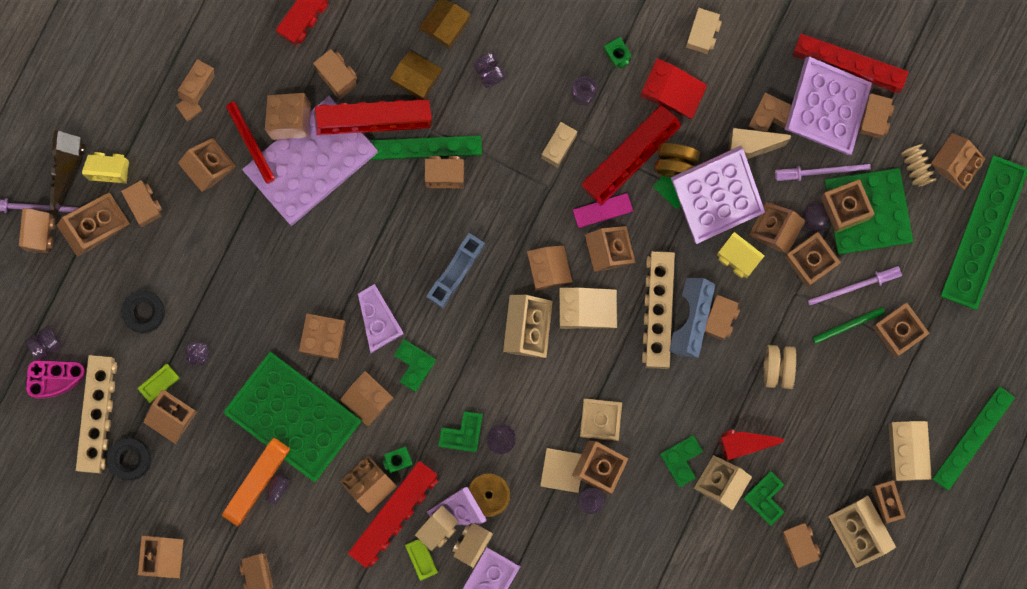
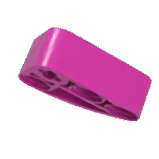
(50, 384)

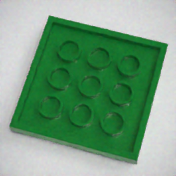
(891, 220)

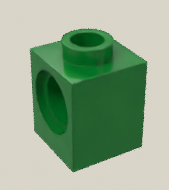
(617, 45)
(406, 460)

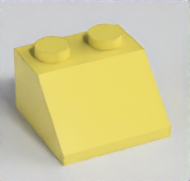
(106, 168)
(739, 256)

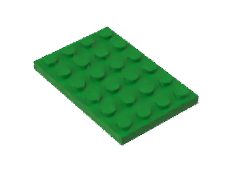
(294, 411)

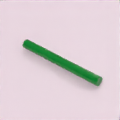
(848, 325)

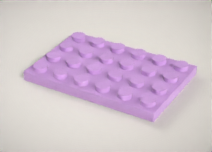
(309, 168)

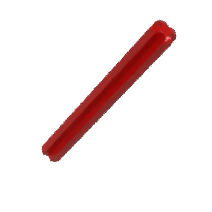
(250, 142)

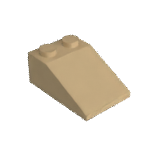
(756, 142)
(587, 308)

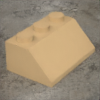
(527, 326)
(909, 451)
(862, 531)

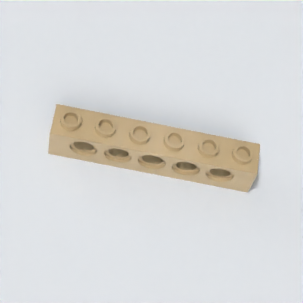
(665, 261)
(90, 404)

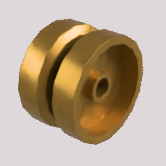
(675, 159)
(499, 489)

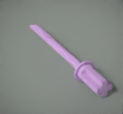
(796, 173)
(5, 205)
(881, 277)

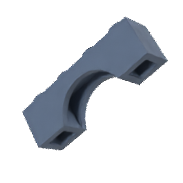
(456, 271)
(689, 338)

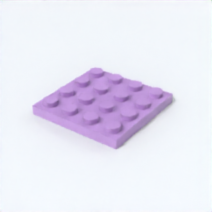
(828, 106)
(718, 194)

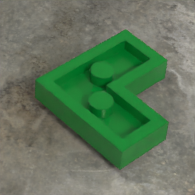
(419, 364)
(463, 439)
(677, 458)
(760, 498)

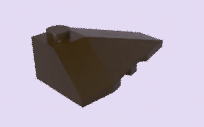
(67, 156)

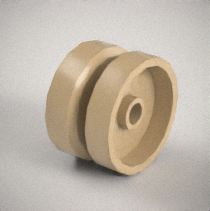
(776, 366)

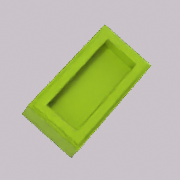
(160, 380)
(421, 559)

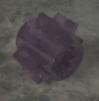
(197, 353)

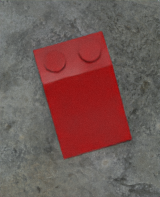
(673, 89)
(743, 443)

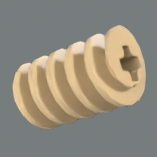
(918, 166)

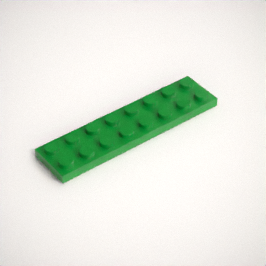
(984, 232)

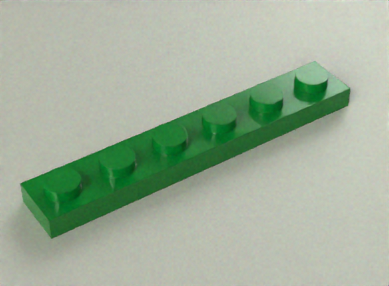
(427, 147)
(973, 438)

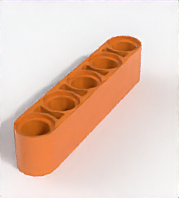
(255, 482)

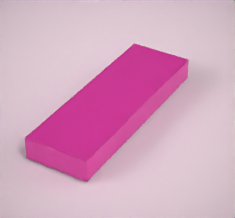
(596, 213)

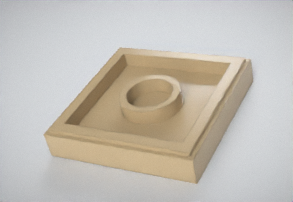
(601, 419)
(559, 469)

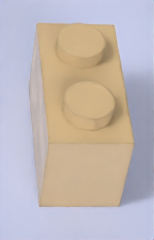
(703, 30)
(559, 144)
(437, 528)

